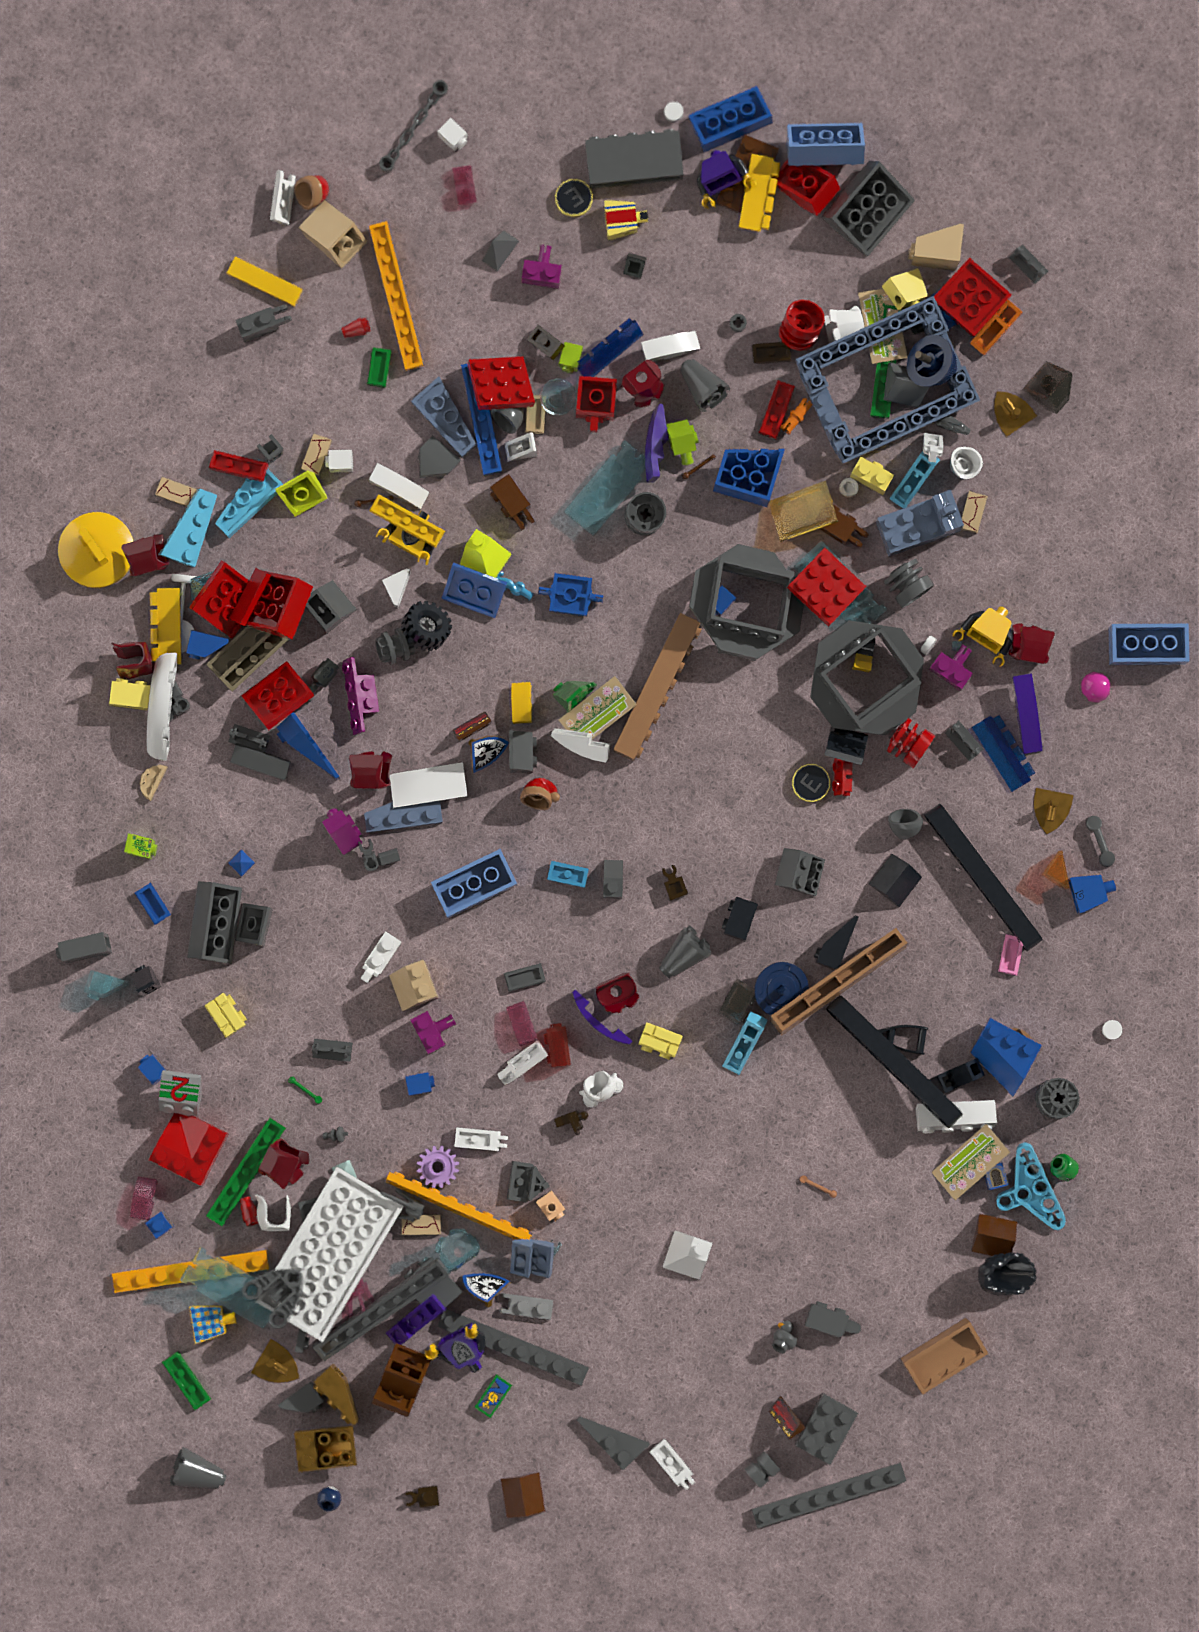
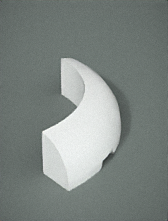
(160, 706)

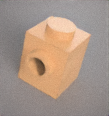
(551, 1206)

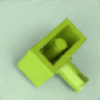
(682, 440)

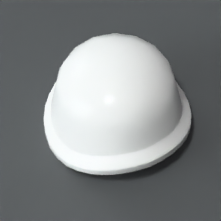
(966, 462)

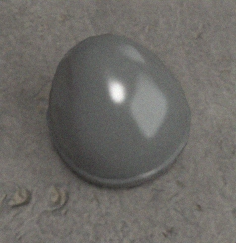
(508, 419)
(905, 823)

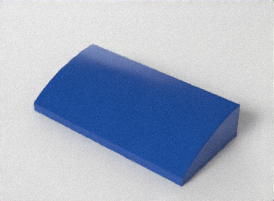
(730, 119)

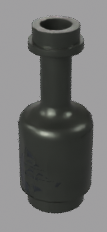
(323, 675)

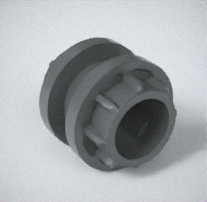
(394, 646)

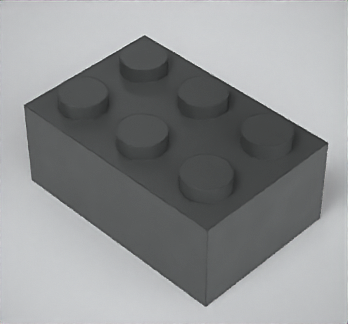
(826, 1428)

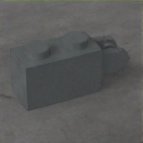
(261, 323)
(830, 1321)

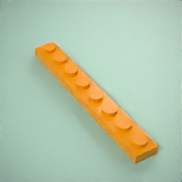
(396, 296)
(450, 1203)
(172, 1273)

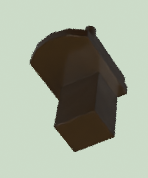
(573, 1118)

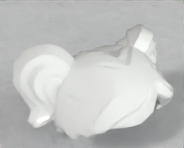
(600, 1088)

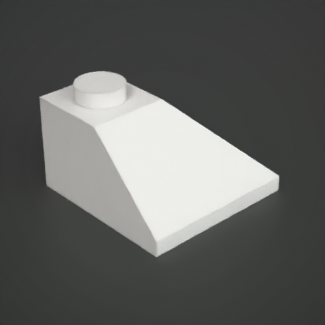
(687, 1255)

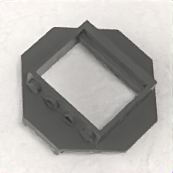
(735, 636)
(888, 710)

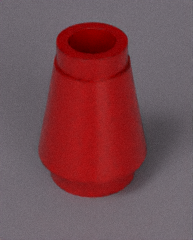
(356, 328)
(249, 1211)

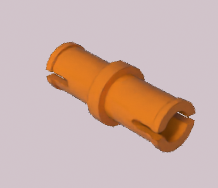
(796, 416)

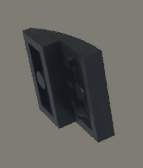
(846, 745)

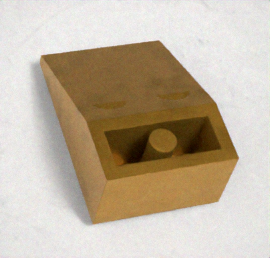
(336, 1388)
(325, 1448)

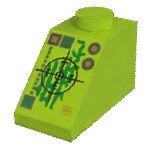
(140, 846)

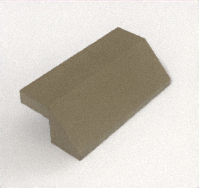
(244, 656)

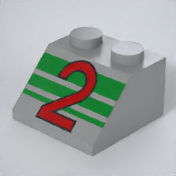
(180, 1093)

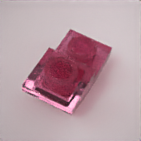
(464, 185)
(522, 1023)
(142, 1199)

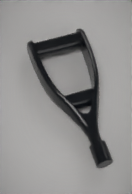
(921, 1037)

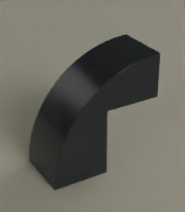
(958, 1076)

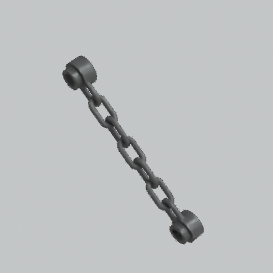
(440, 83)

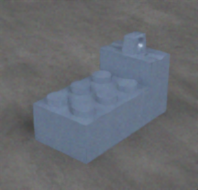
(920, 523)

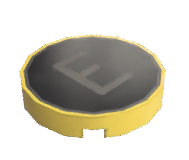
(573, 198)
(811, 783)

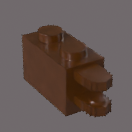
(511, 499)
(844, 528)

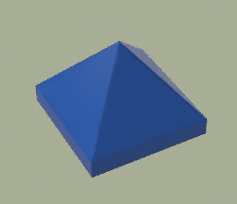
(241, 863)

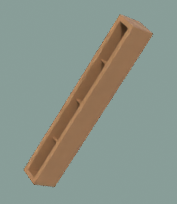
(656, 687)
(838, 981)

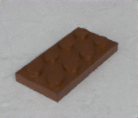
(733, 195)

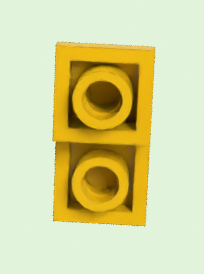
(521, 702)

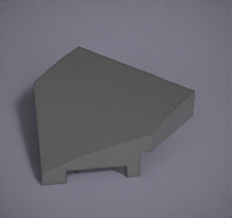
(436, 459)
(525, 1182)

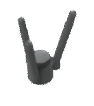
(413, 1208)

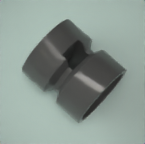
(762, 1469)

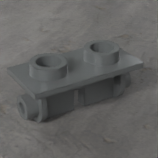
(1028, 264)
(249, 738)
(964, 740)
(332, 1050)

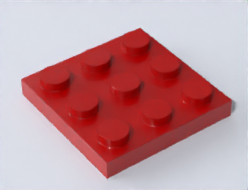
(971, 297)
(501, 383)
(826, 587)
(220, 597)
(277, 695)

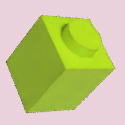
(570, 355)

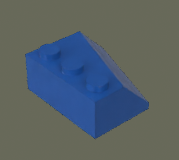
(749, 474)
(1005, 1054)

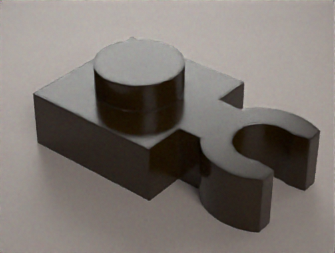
(674, 886)
(426, 1496)

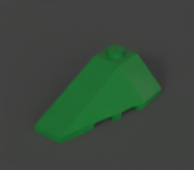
(572, 693)

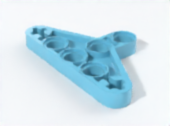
(1035, 1199)

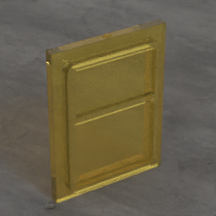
(803, 511)

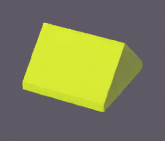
(302, 493)

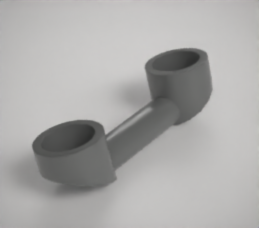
(1107, 857)

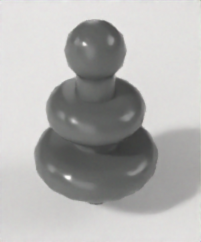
(334, 1135)

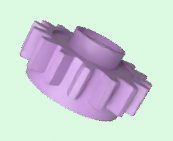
(427, 1167)

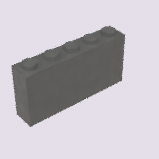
(634, 159)

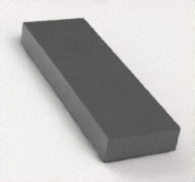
(260, 761)

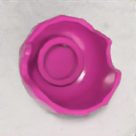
(1095, 687)

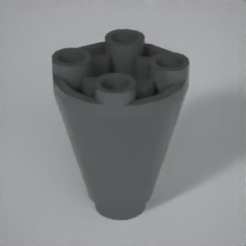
(685, 952)

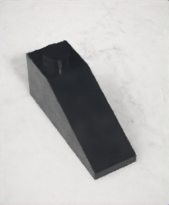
(834, 948)
(145, 980)

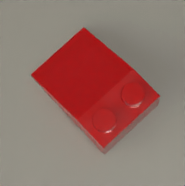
(807, 186)

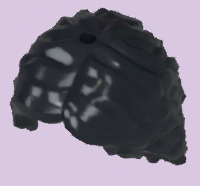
(1007, 1274)

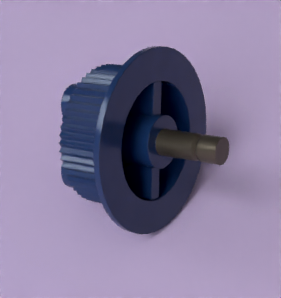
(931, 361)

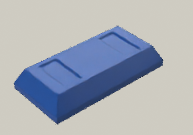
(152, 903)

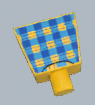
(210, 1321)

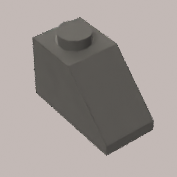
(613, 879)
(303, 1400)

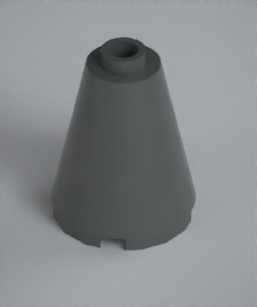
(704, 385)
(196, 1471)

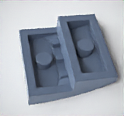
(532, 1257)

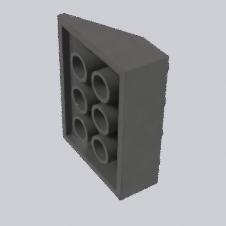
(868, 207)

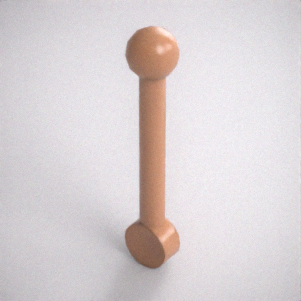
(803, 1179)

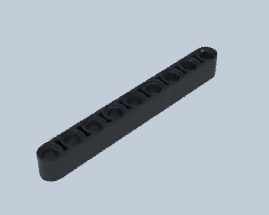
(983, 877)
(894, 1061)

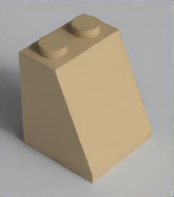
(333, 233)
(938, 249)
(413, 985)

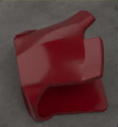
(645, 390)
(144, 556)
(1031, 643)
(130, 650)
(370, 770)
(627, 998)
(283, 1163)

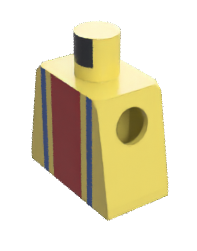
(622, 218)

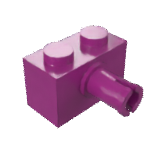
(541, 271)
(952, 668)
(341, 830)
(430, 1031)

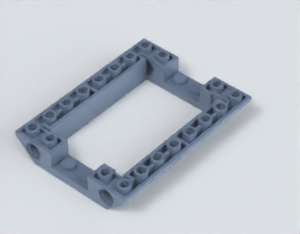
(809, 365)

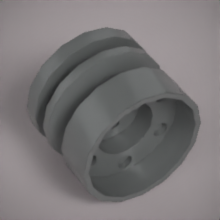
(645, 502)
(908, 583)
(1047, 1092)

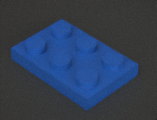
(474, 590)

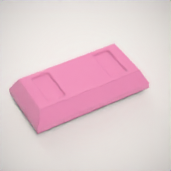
(1010, 955)

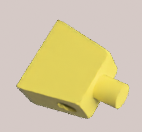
(905, 289)

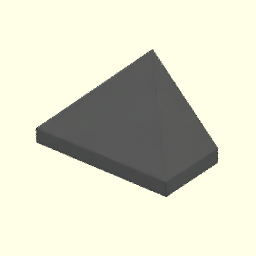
(500, 250)

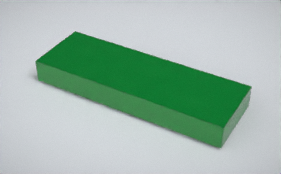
(186, 1380)

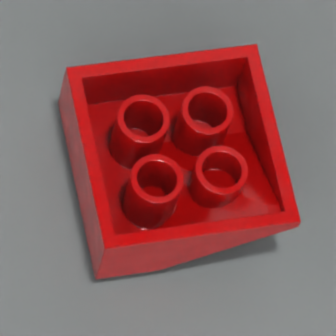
(280, 605)
(189, 1147)

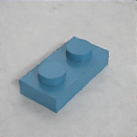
(567, 874)

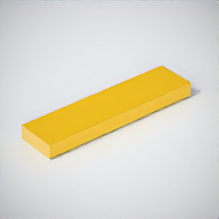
(264, 281)
(407, 521)

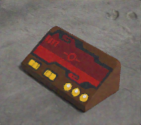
(472, 726)
(786, 1418)

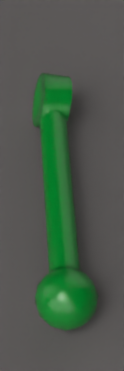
(292, 1080)

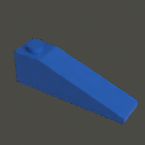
(297, 737)

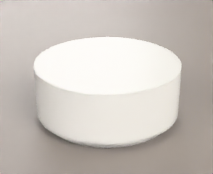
(673, 112)
(849, 487)
(928, 645)
(1112, 1029)

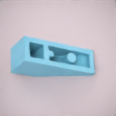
(913, 480)
(745, 1042)

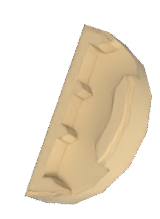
(151, 779)

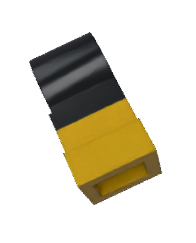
(864, 656)

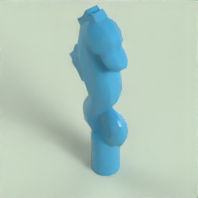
(517, 588)

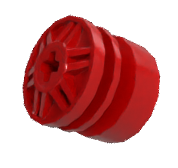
(801, 325)
(910, 743)

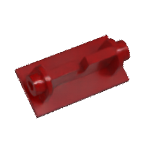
(841, 784)

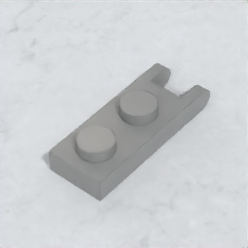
(528, 1306)

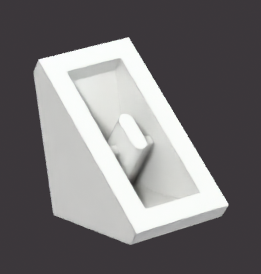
(521, 448)
(396, 585)

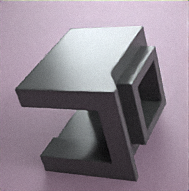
(271, 450)

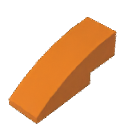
(996, 327)

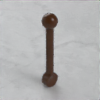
(685, 475)
(358, 503)

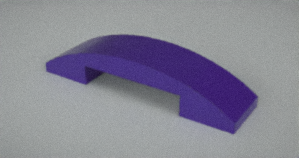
(618, 1036)
(415, 1320)

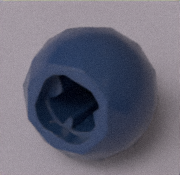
(329, 1499)

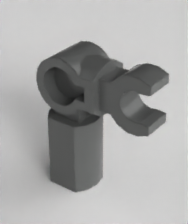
(181, 704)
(372, 861)

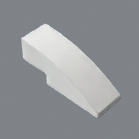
(670, 346)
(398, 486)
(582, 744)

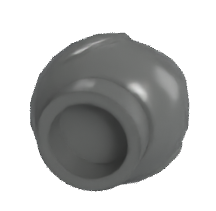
(783, 1339)

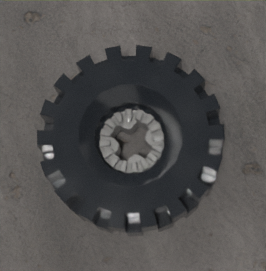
(433, 618)

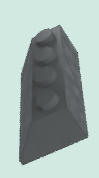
(214, 922)

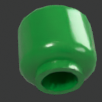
(1064, 1167)

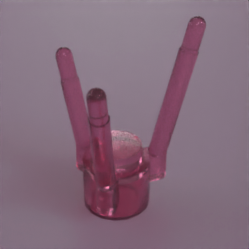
(359, 1290)

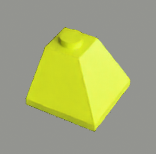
(484, 554)

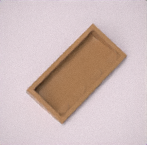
(944, 1355)

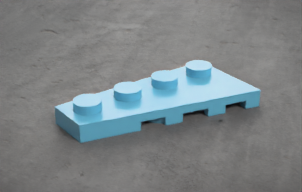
(247, 502)
(190, 531)

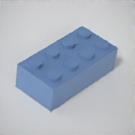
(825, 144)
(1148, 644)
(474, 883)

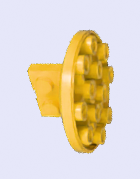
(93, 551)

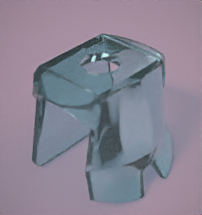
(446, 1246)

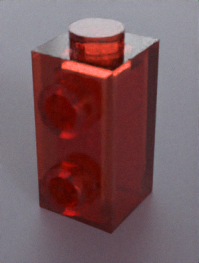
(558, 1045)

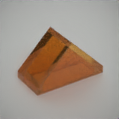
(1056, 871)

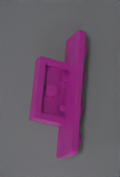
(361, 695)

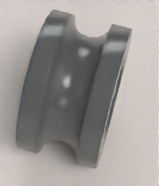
(733, 319)

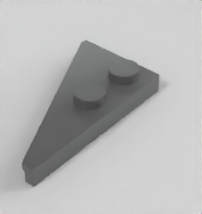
(618, 1445)

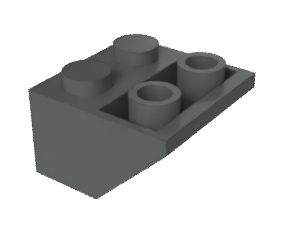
(329, 606)
(800, 871)

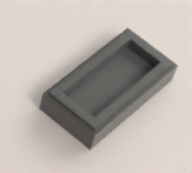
(524, 977)

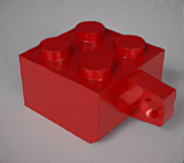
(596, 400)

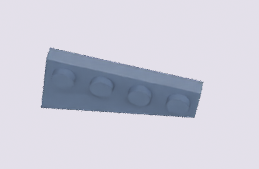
(441, 412)
(402, 817)

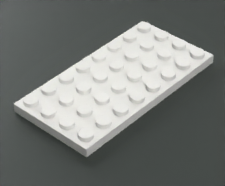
(334, 1250)

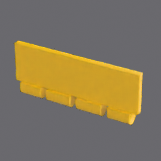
(756, 199)
(168, 619)

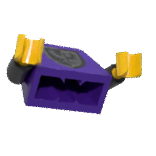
(719, 173)
(460, 1348)

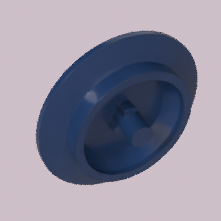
(779, 985)

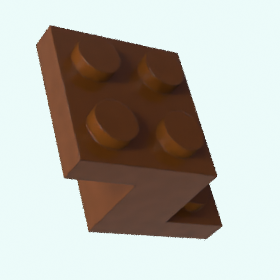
(401, 1380)

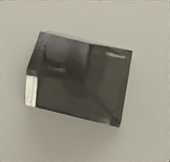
(1050, 387)

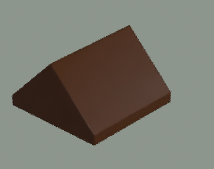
(994, 1235)
(523, 1495)

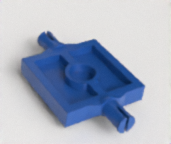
(570, 594)

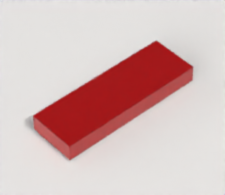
(776, 409)
(238, 466)
(250, 596)

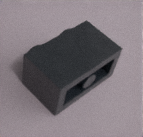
(740, 918)

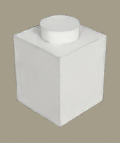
(453, 135)
(339, 461)

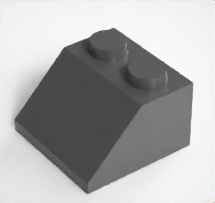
(521, 752)

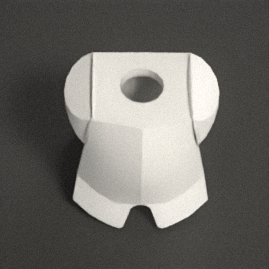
(842, 323)
(262, 1216)

